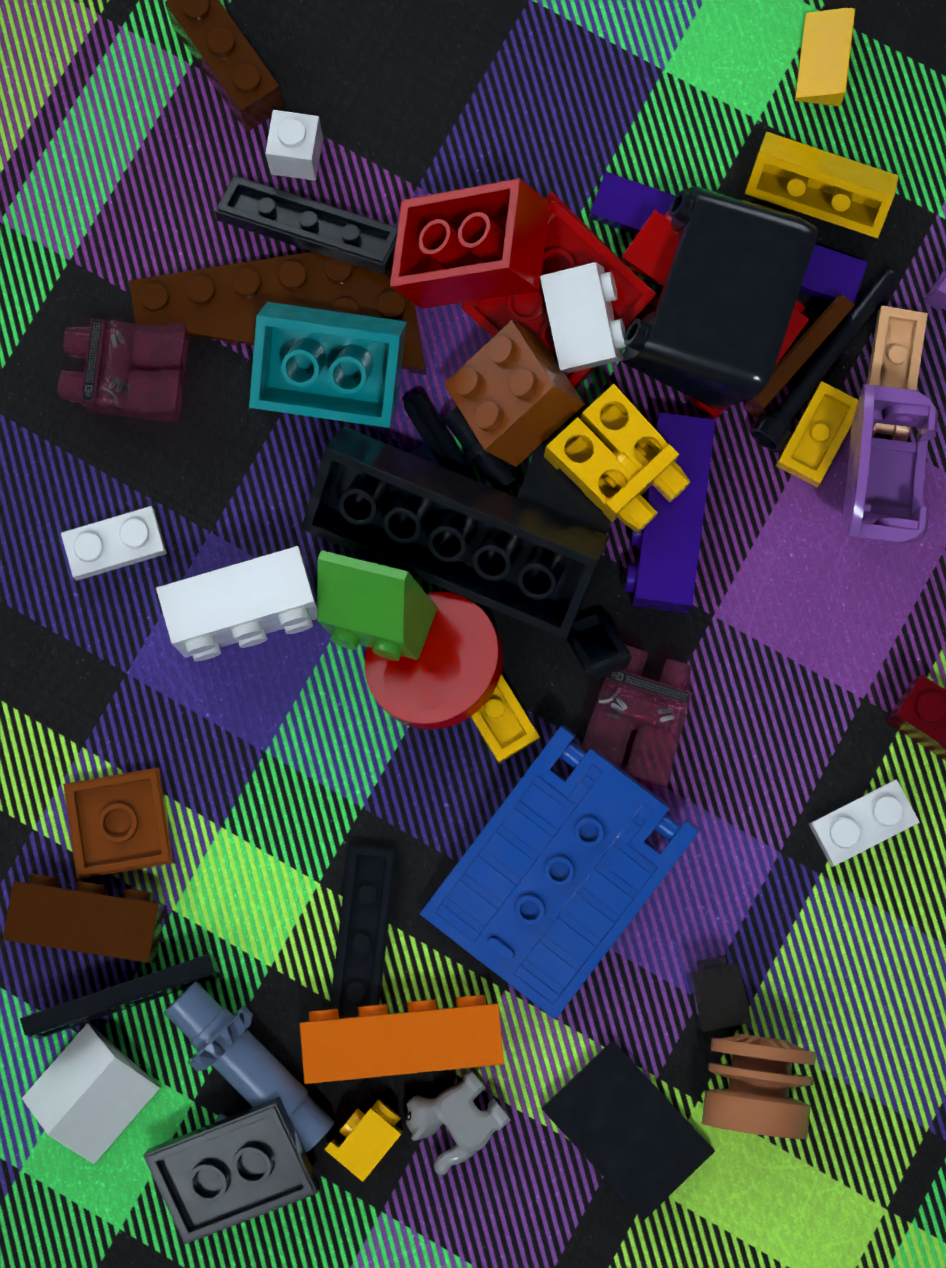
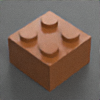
(513, 394)

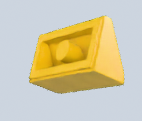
(825, 56)

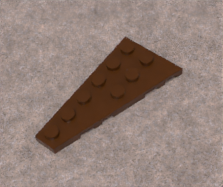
(227, 298)

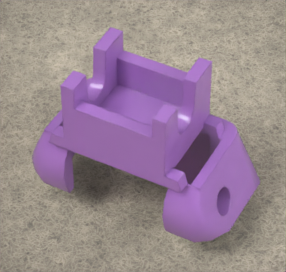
(887, 474)

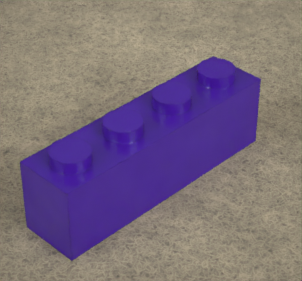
(671, 541)

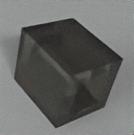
(718, 994)

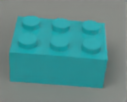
(327, 364)

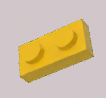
(819, 434)
(504, 723)

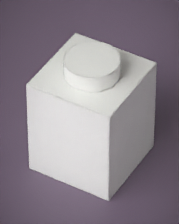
(294, 145)

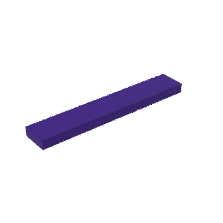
(630, 204)

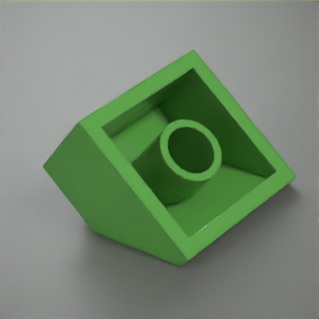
(372, 606)

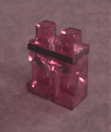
(127, 369)
(645, 705)

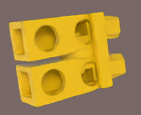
(616, 458)

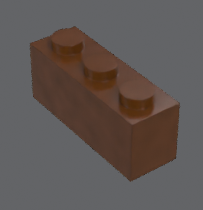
(226, 59)
(84, 919)

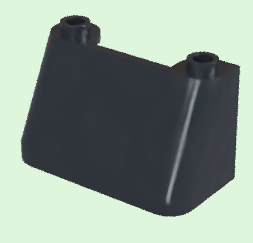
(723, 298)

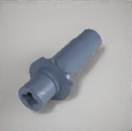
(244, 1061)

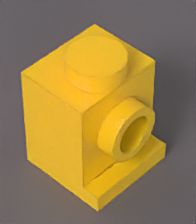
(366, 1139)

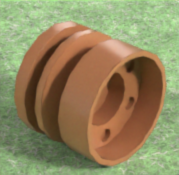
(759, 1087)

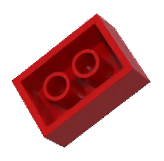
(470, 244)

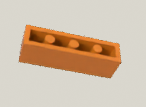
(400, 1042)

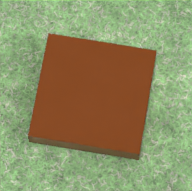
(119, 823)

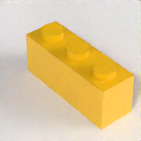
(822, 184)

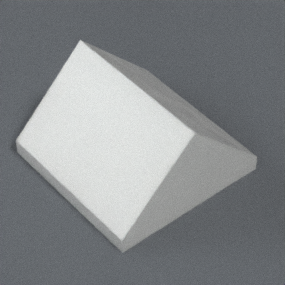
(89, 1094)

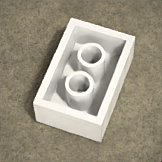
(239, 604)

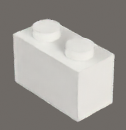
(583, 317)

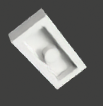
(113, 543)
(864, 823)

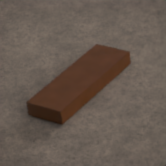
(800, 354)

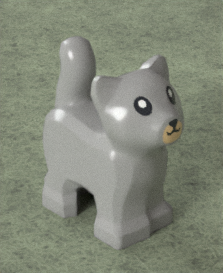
(464, 1120)

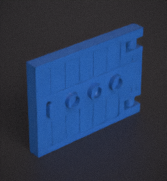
(558, 873)

